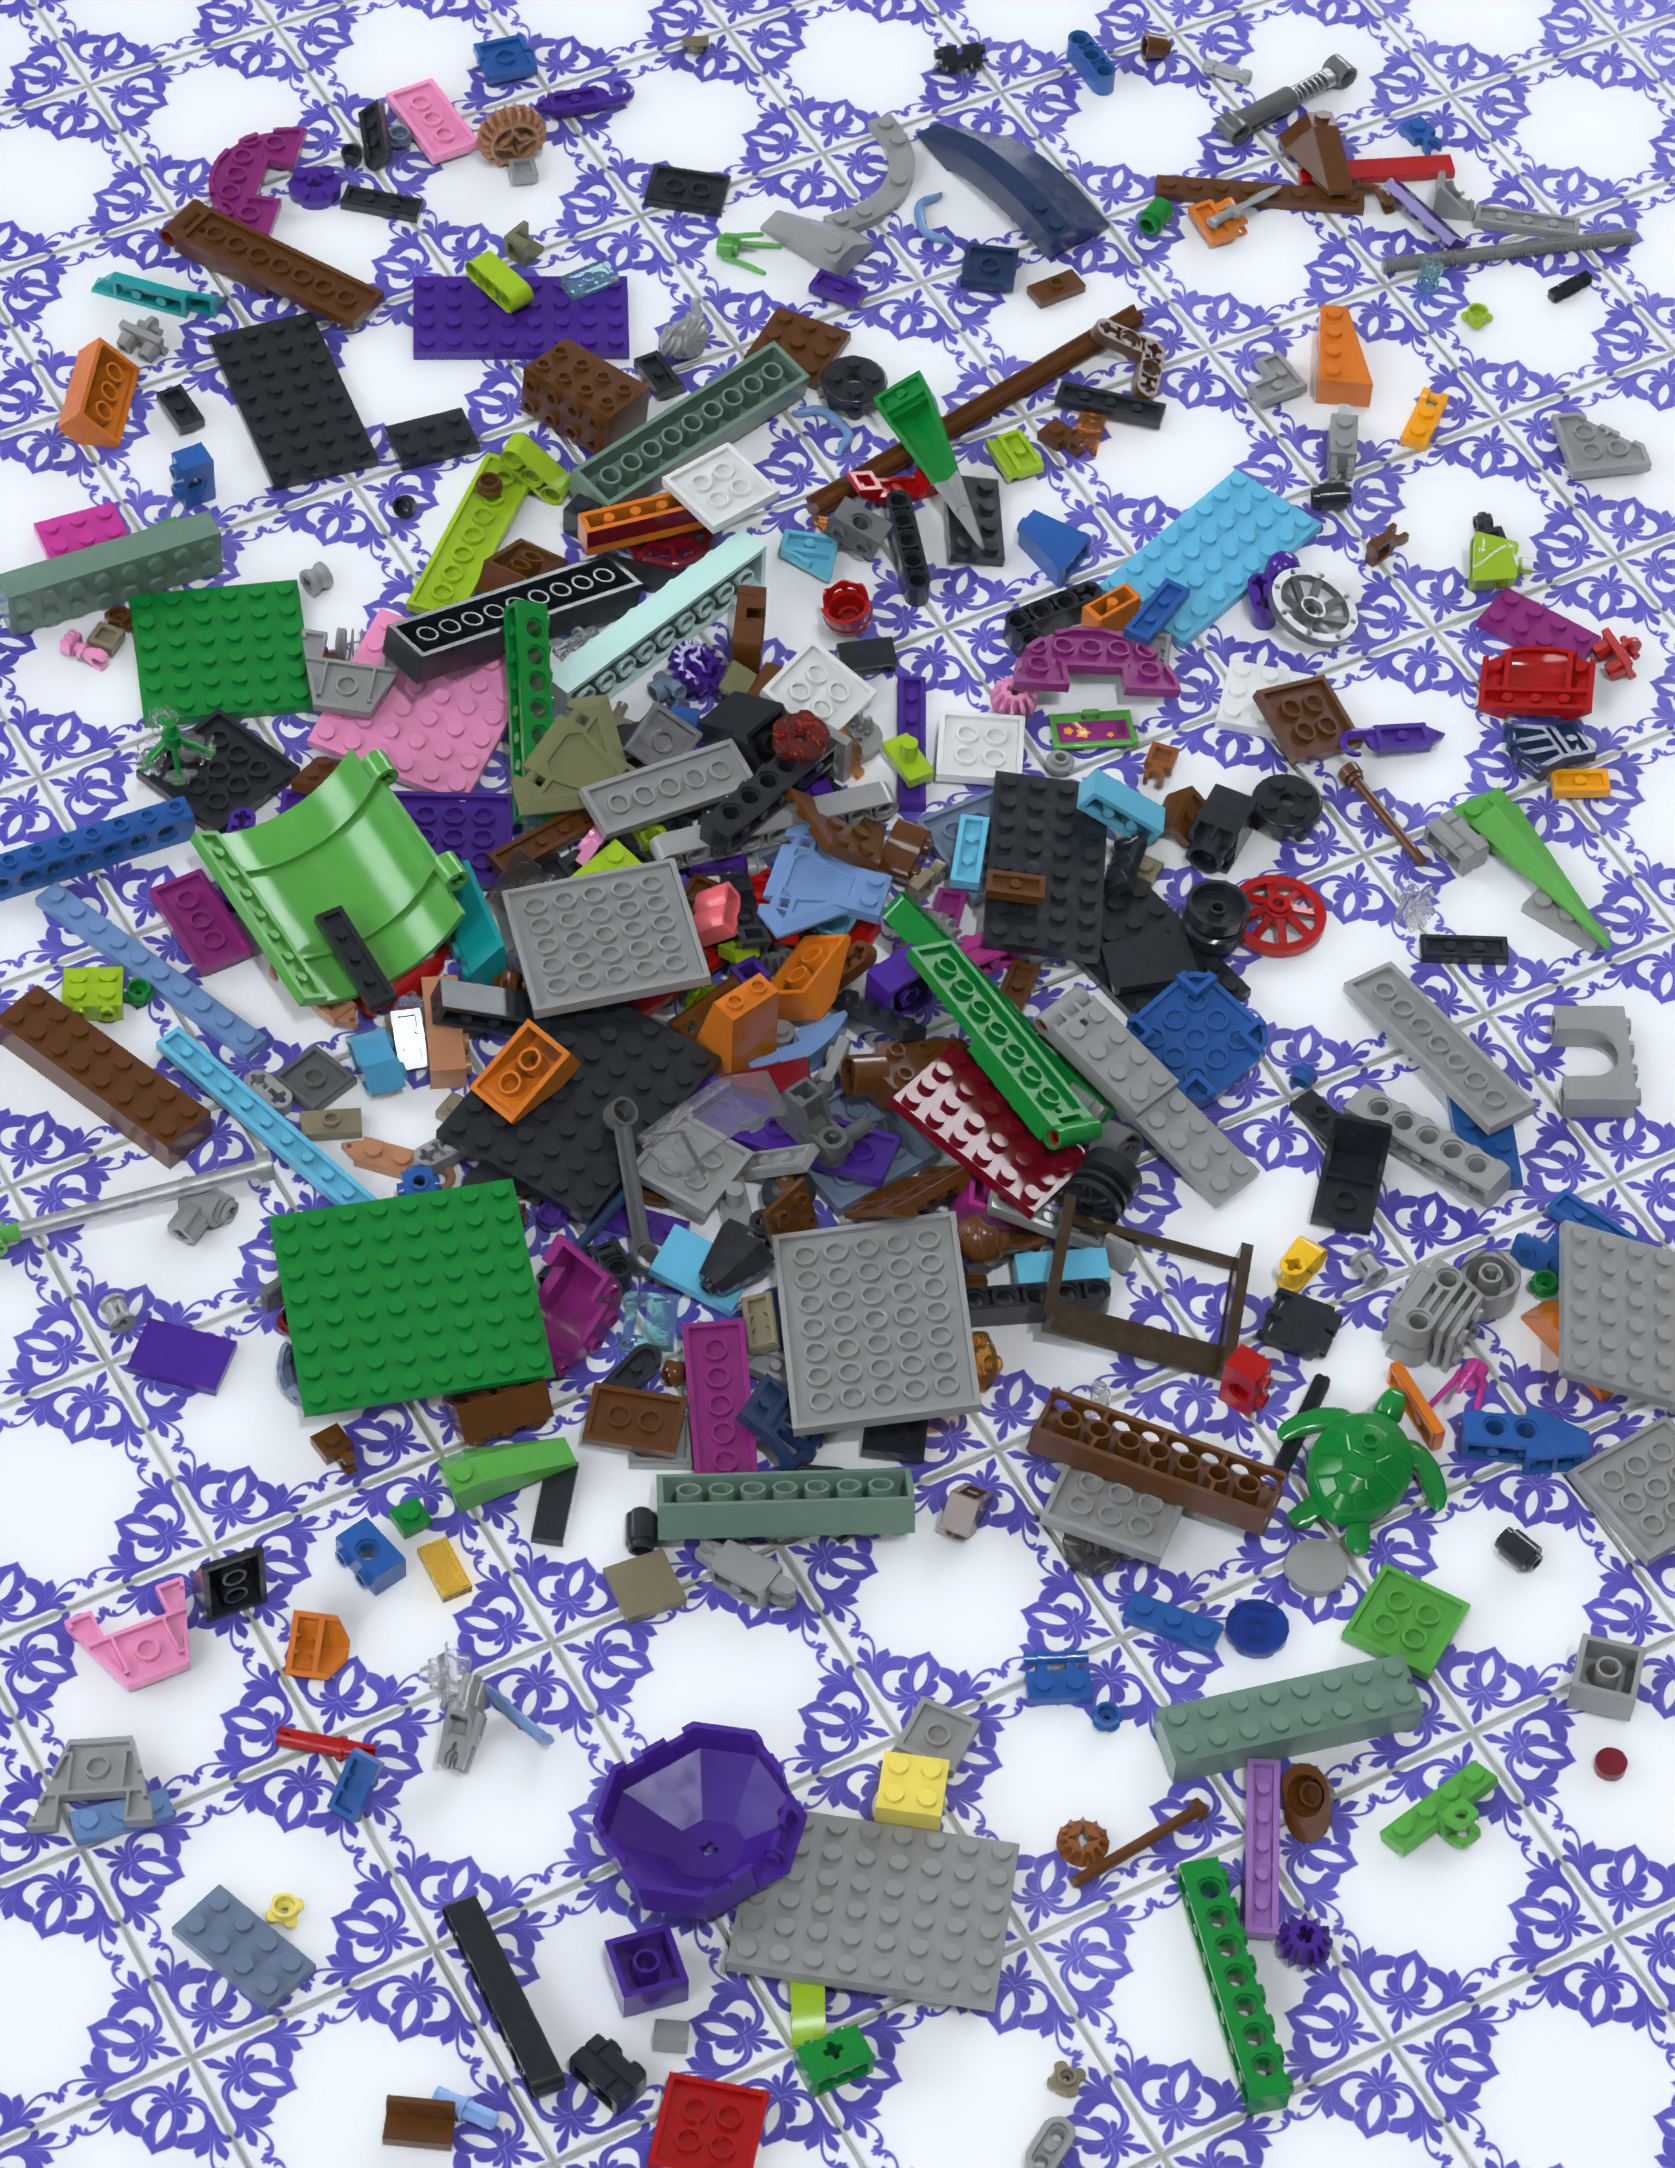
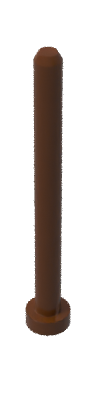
(1196, 1810)

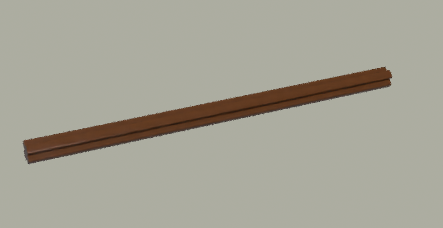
(977, 409)

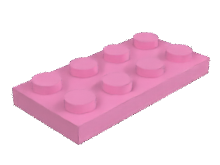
(432, 121)

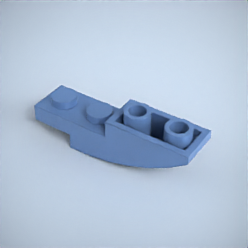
(809, 1042)

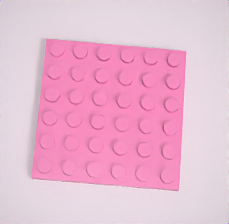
(431, 731)

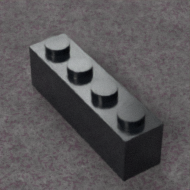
(479, 1007)

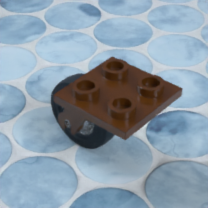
(789, 1204)

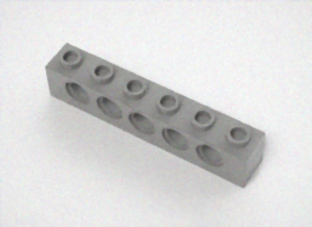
(1434, 1148)

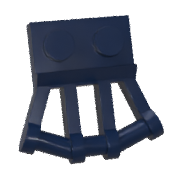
(1557, 742)
(765, 1416)

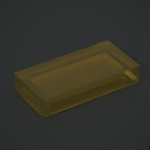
(444, 1569)

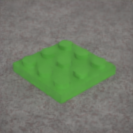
(1406, 1618)

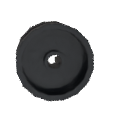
(1215, 916)

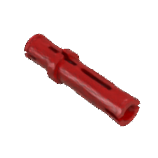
(320, 1744)

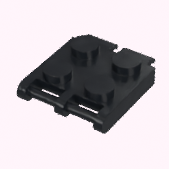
(1301, 1325)

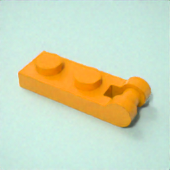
(1424, 420)

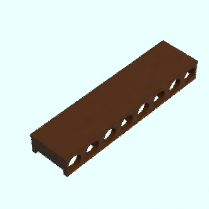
(1156, 1465)

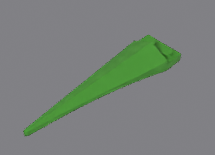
(1521, 847)

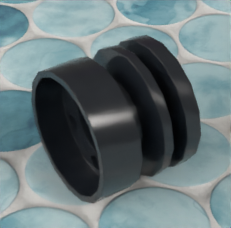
(1104, 1184)

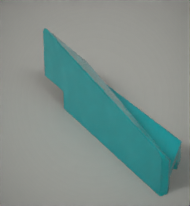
(158, 296)

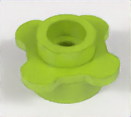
(1477, 315)

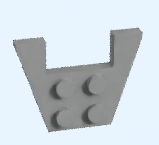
(344, 685)
(95, 1771)

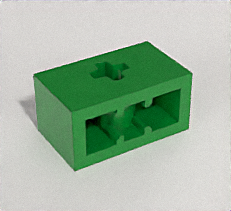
(833, 2060)

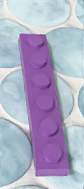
(1262, 1849)

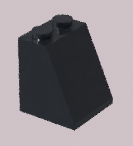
(747, 722)

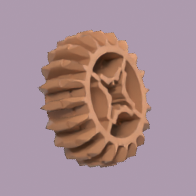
(511, 134)

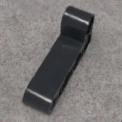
(1047, 615)

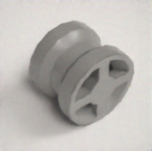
(316, 578)

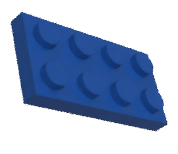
(1497, 1145)

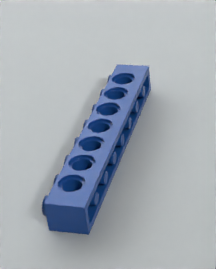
(95, 847)

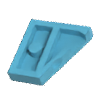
(810, 551)

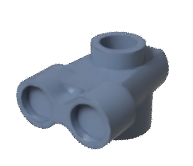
(667, 688)

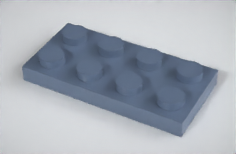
(243, 1949)

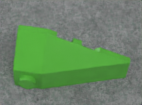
(496, 1470)

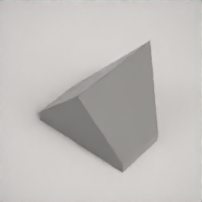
(1448, 200)

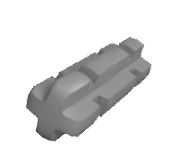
(1227, 71)

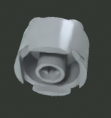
(1493, 1276)

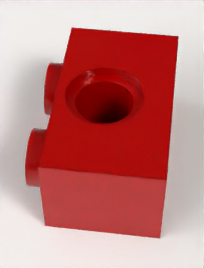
(1246, 1381)

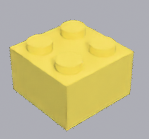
(912, 1790)

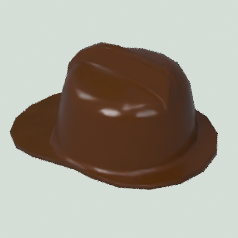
(1307, 1802)

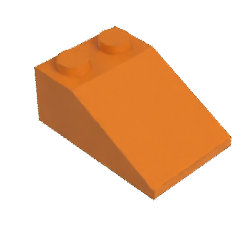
(811, 977)
(524, 1073)

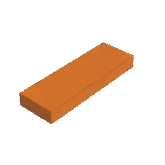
(1417, 1406)

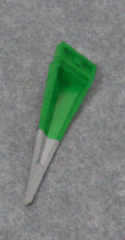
(918, 424)

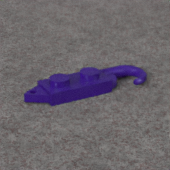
(583, 100)
(1392, 738)

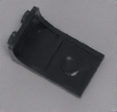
(1352, 1173)

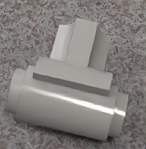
(199, 1211)

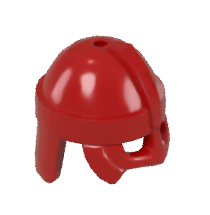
(847, 610)

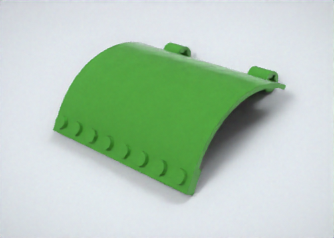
(332, 849)

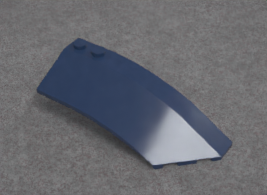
(1020, 183)

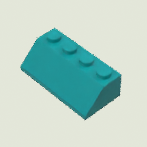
(476, 938)

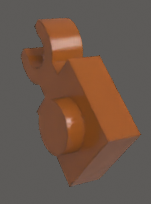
(1160, 762)

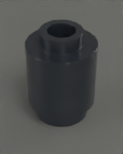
(1330, 496)
(640, 1531)
(1519, 1549)

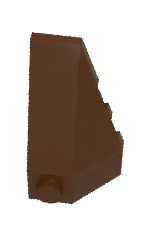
(1319, 149)

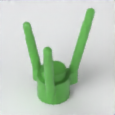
(731, 243)

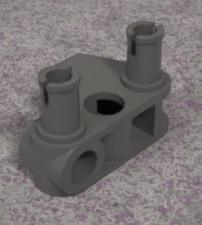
(813, 1123)

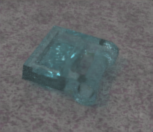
(659, 1320)

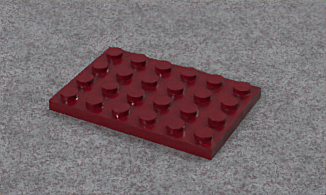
(977, 1127)

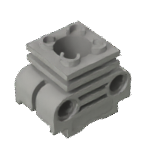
(1432, 1318)

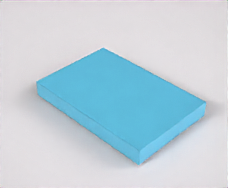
(680, 1265)

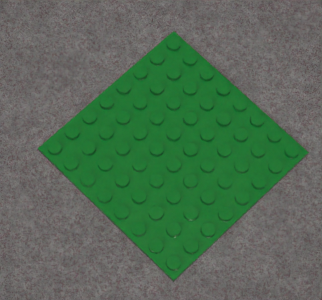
(410, 1297)

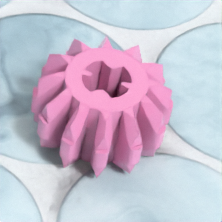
(1012, 702)

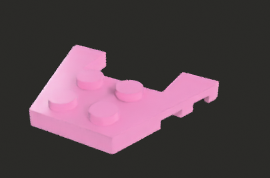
(145, 1650)

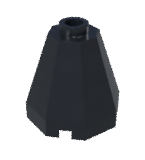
(734, 1260)

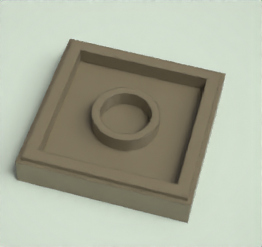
(644, 1586)

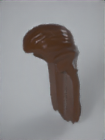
(986, 1246)

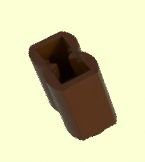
(905, 851)

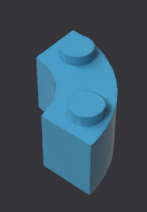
(374, 1055)

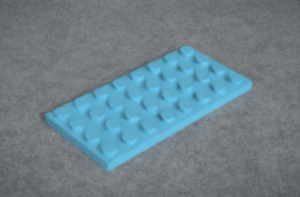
(1215, 551)

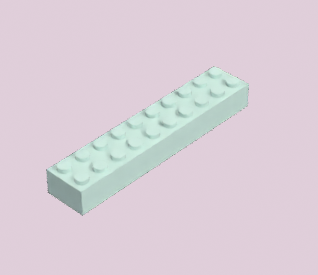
(660, 622)

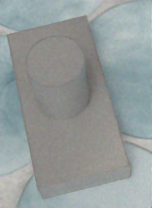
(736, 1203)

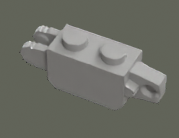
(1342, 443)
(747, 1574)

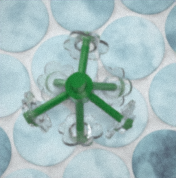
(188, 746)

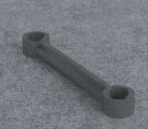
(631, 1182)

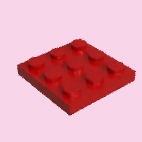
(708, 2124)

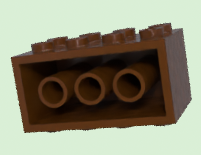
(583, 396)

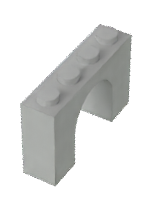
(1607, 1032)

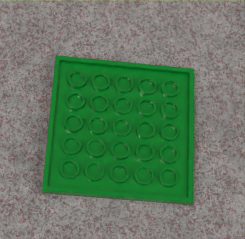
(222, 651)

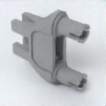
(464, 1723)

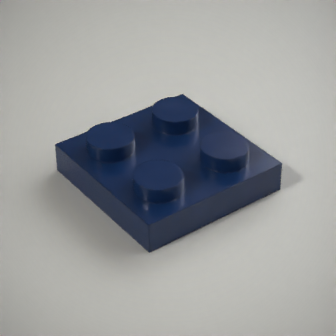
(989, 267)

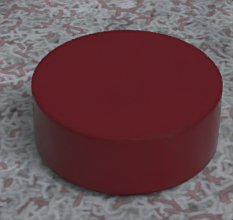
(1610, 1764)

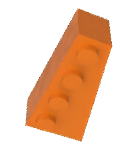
(1340, 366)

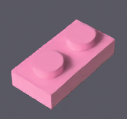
(589, 846)

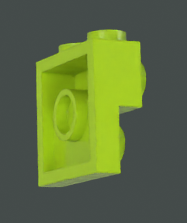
(95, 992)

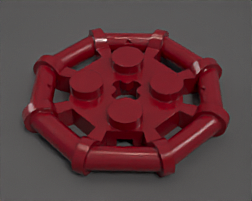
(674, 547)

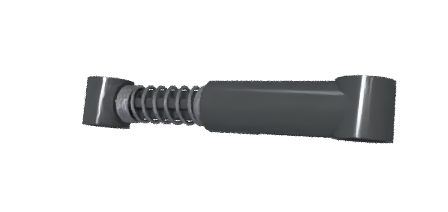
(1240, 124)

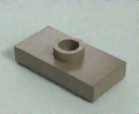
(331, 1124)
(760, 1323)

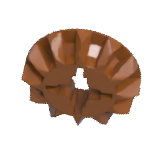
(1070, 1848)

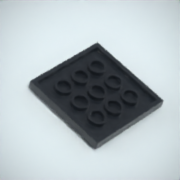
(239, 775)

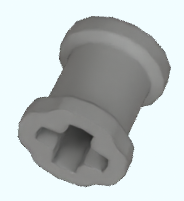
(1368, 1267)
(117, 1313)

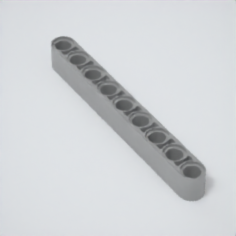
(850, 805)

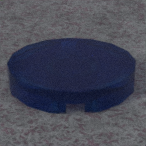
(1257, 1628)

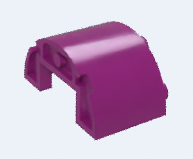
(576, 1304)

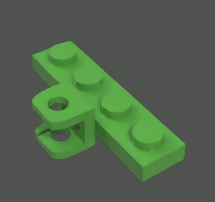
(1445, 1809)

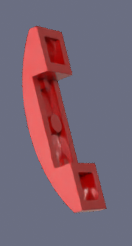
(876, 489)

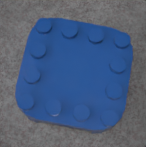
(1201, 1035)

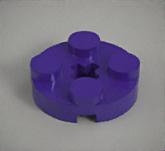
(305, 178)

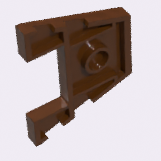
(855, 845)

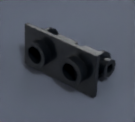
(970, 56)

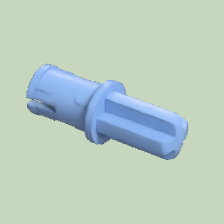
(469, 2109)

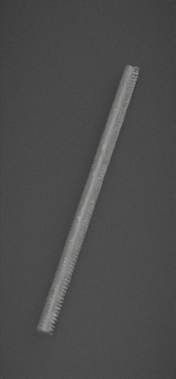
(1512, 249)

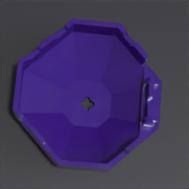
(695, 1793)

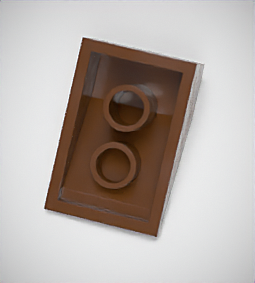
(517, 563)

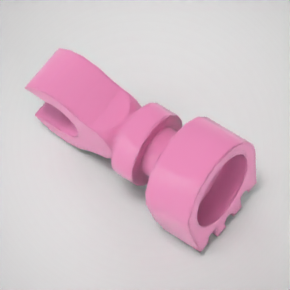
(73, 645)

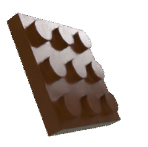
(805, 340)
(1305, 718)

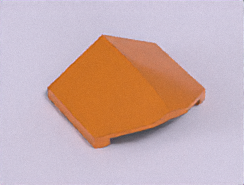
(316, 1645)

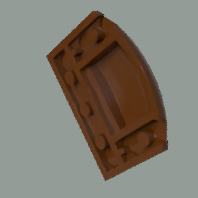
(910, 1194)

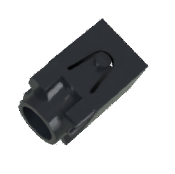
(1221, 830)

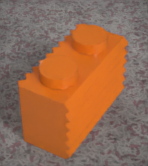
(1112, 609)

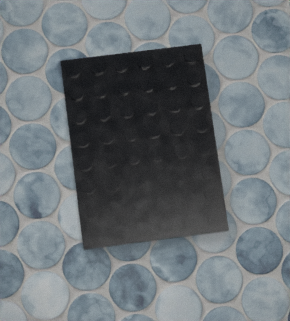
(563, 1144)

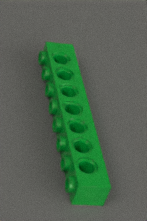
(526, 640)
(1258, 2091)

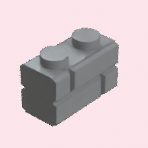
(1456, 842)

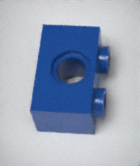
(192, 476)
(365, 1541)

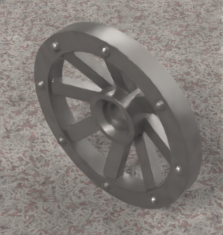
(1309, 610)

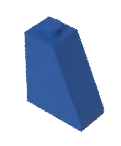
(1053, 545)

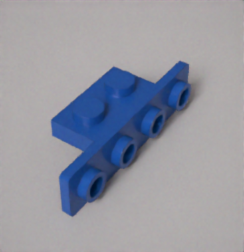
(1536, 1254)

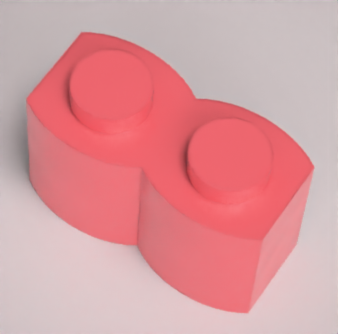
(716, 913)

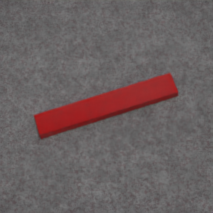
(1399, 168)

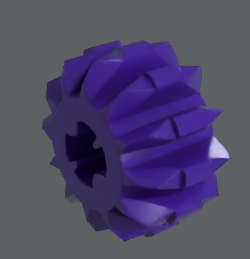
(1304, 1942)

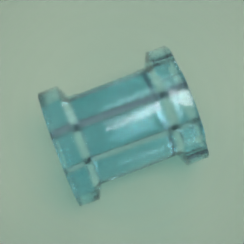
(1430, 270)

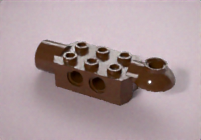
(891, 1067)

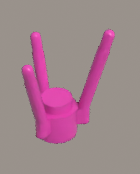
(1470, 1377)

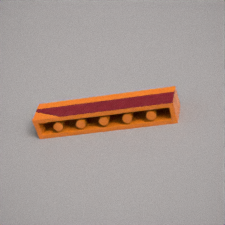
(634, 523)

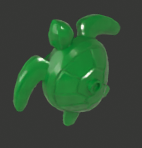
(1360, 1467)

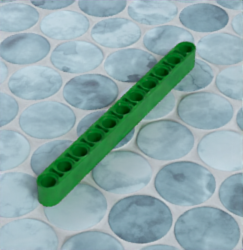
(920, 929)

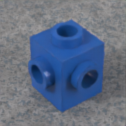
(418, 1180)

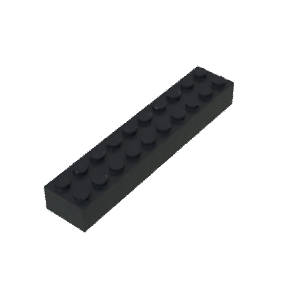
(474, 627)

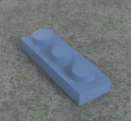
(106, 1819)

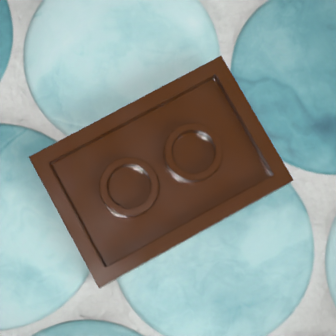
(634, 1420)

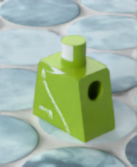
(1495, 562)

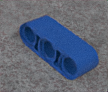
(1091, 62)

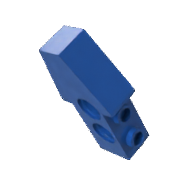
(1548, 1446)

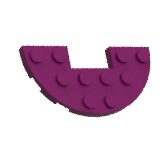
(241, 170)
(1093, 651)

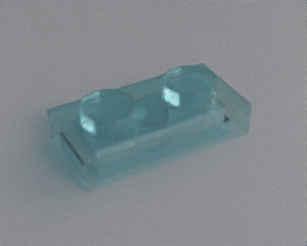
(588, 279)

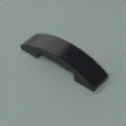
(750, 930)

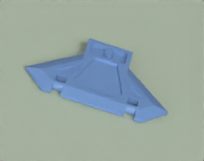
(818, 887)

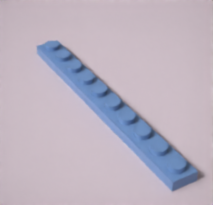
(142, 963)

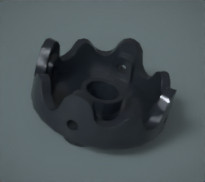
(855, 396)
(1287, 820)

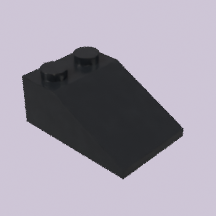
(231, 1584)

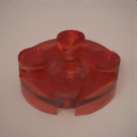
(800, 724)

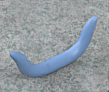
(921, 219)
(832, 417)
(519, 1718)

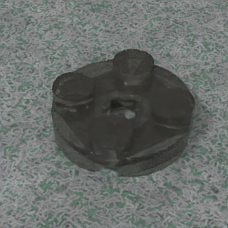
(1087, 1561)

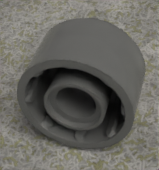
(1119, 1139)

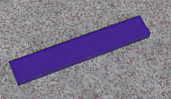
(911, 720)

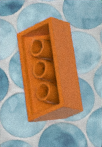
(98, 396)

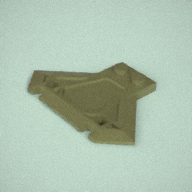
(571, 759)

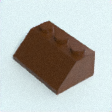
(498, 1410)

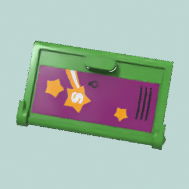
(1085, 731)

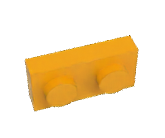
(1580, 783)

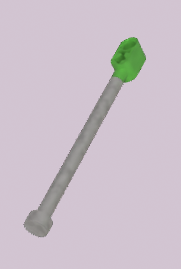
(260, 1167)

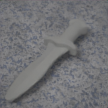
(1234, 211)

